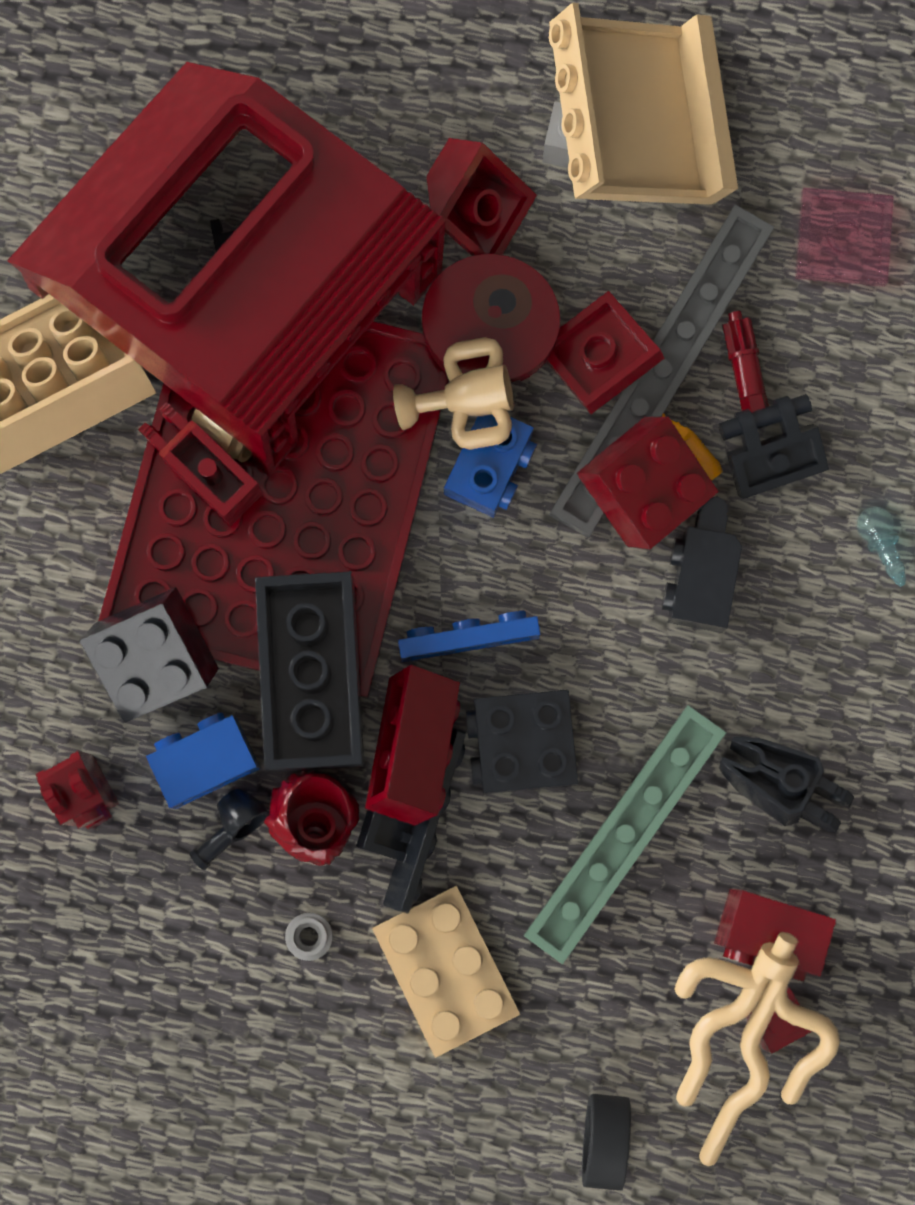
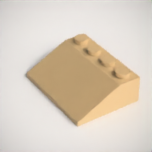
(58, 380)

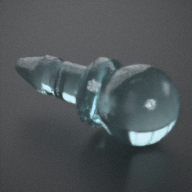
(877, 527)

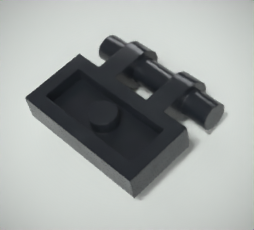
(779, 459)

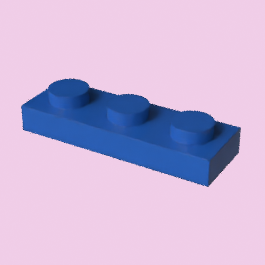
(468, 636)

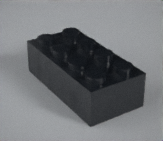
(309, 672)

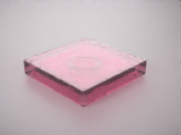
(844, 237)

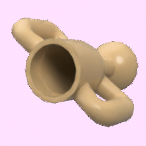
(468, 394)

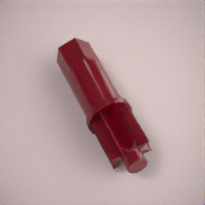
(745, 361)

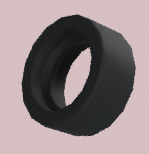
(606, 1142)

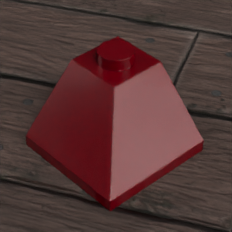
(477, 197)

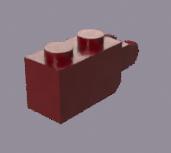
(205, 466)
(77, 791)

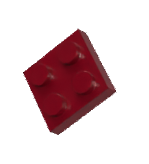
(602, 352)

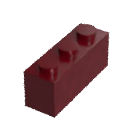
(413, 746)

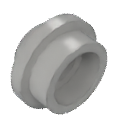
(294, 941)

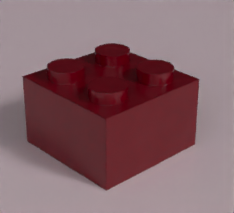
(647, 482)
(756, 920)

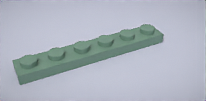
(624, 834)

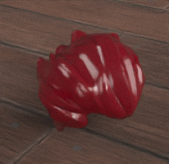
(312, 817)

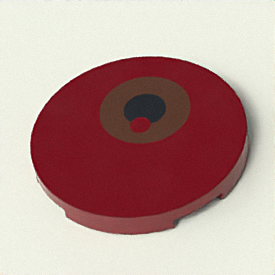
(493, 300)

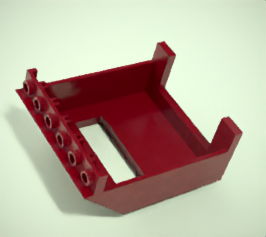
(281, 290)

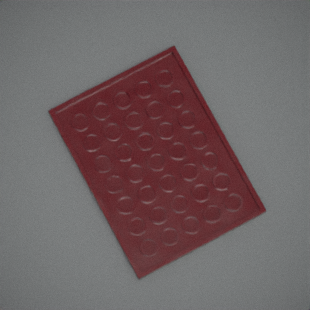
(327, 508)

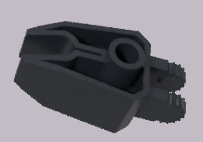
(784, 782)

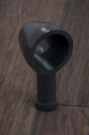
(235, 812)

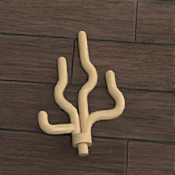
(762, 994)

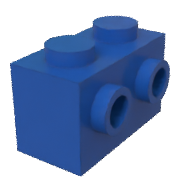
(485, 474)
(202, 761)

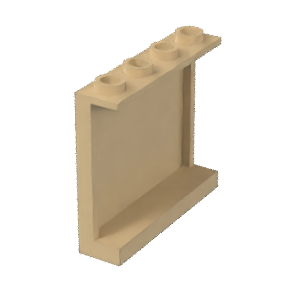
(642, 109)

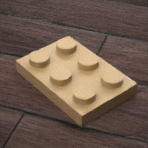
(446, 971)

